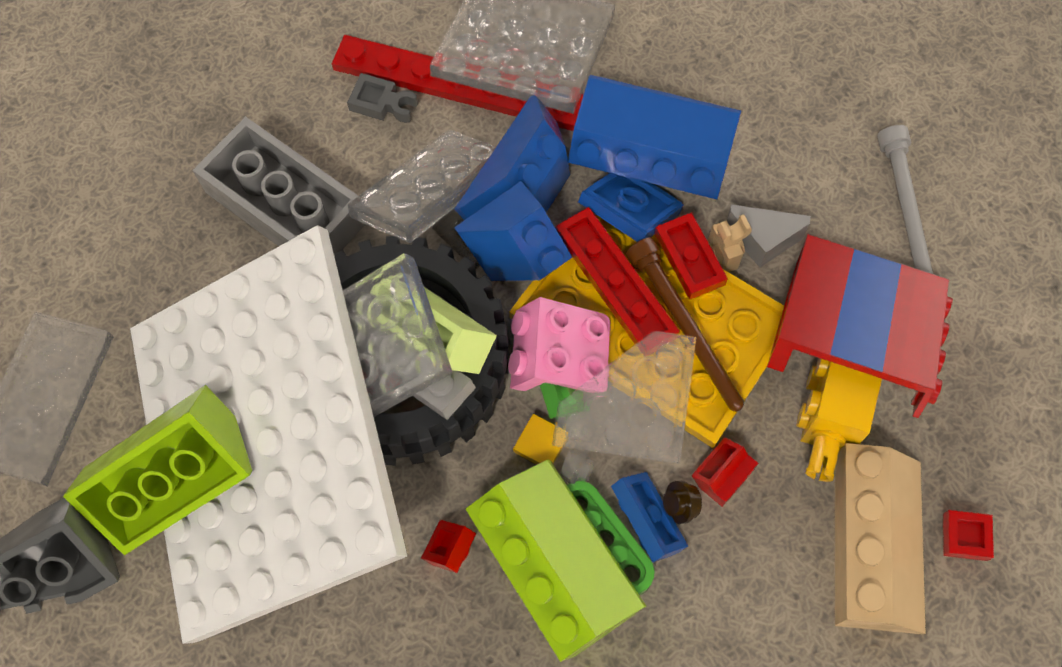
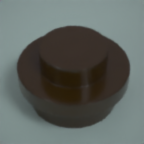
(682, 501)

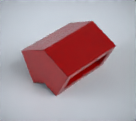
(724, 471)

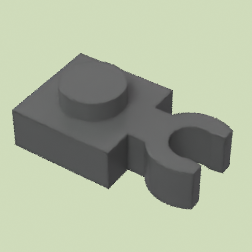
(378, 96)

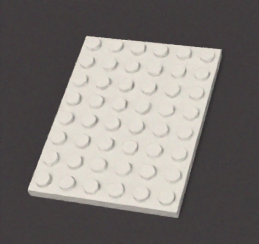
(318, 492)

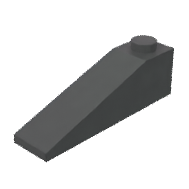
(53, 558)

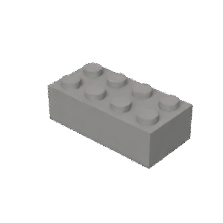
(276, 188)

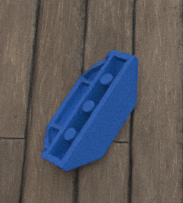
(527, 153)

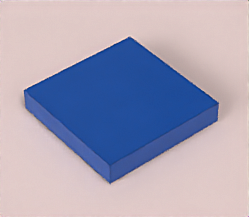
(630, 205)

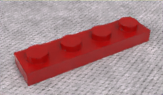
(614, 277)

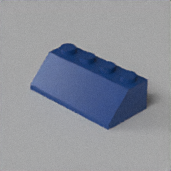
(653, 136)

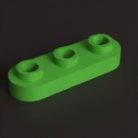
(624, 546)

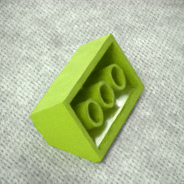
(162, 471)
(555, 559)

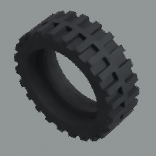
(456, 282)

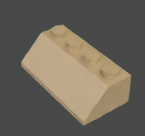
(878, 540)

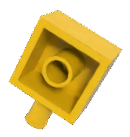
(835, 413)

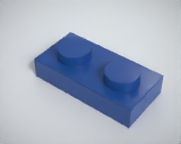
(646, 512)

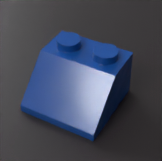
(514, 237)

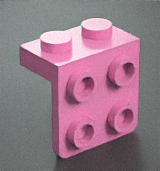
(557, 345)

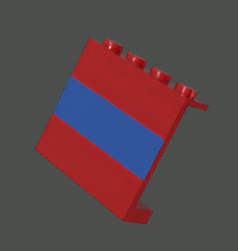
(866, 317)

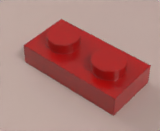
(690, 256)

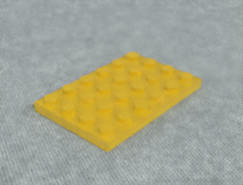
(733, 319)

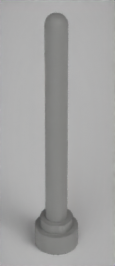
(895, 144)

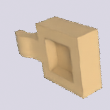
(728, 243)

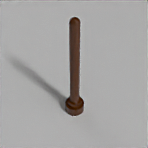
(646, 257)

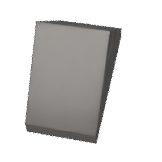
(771, 231)

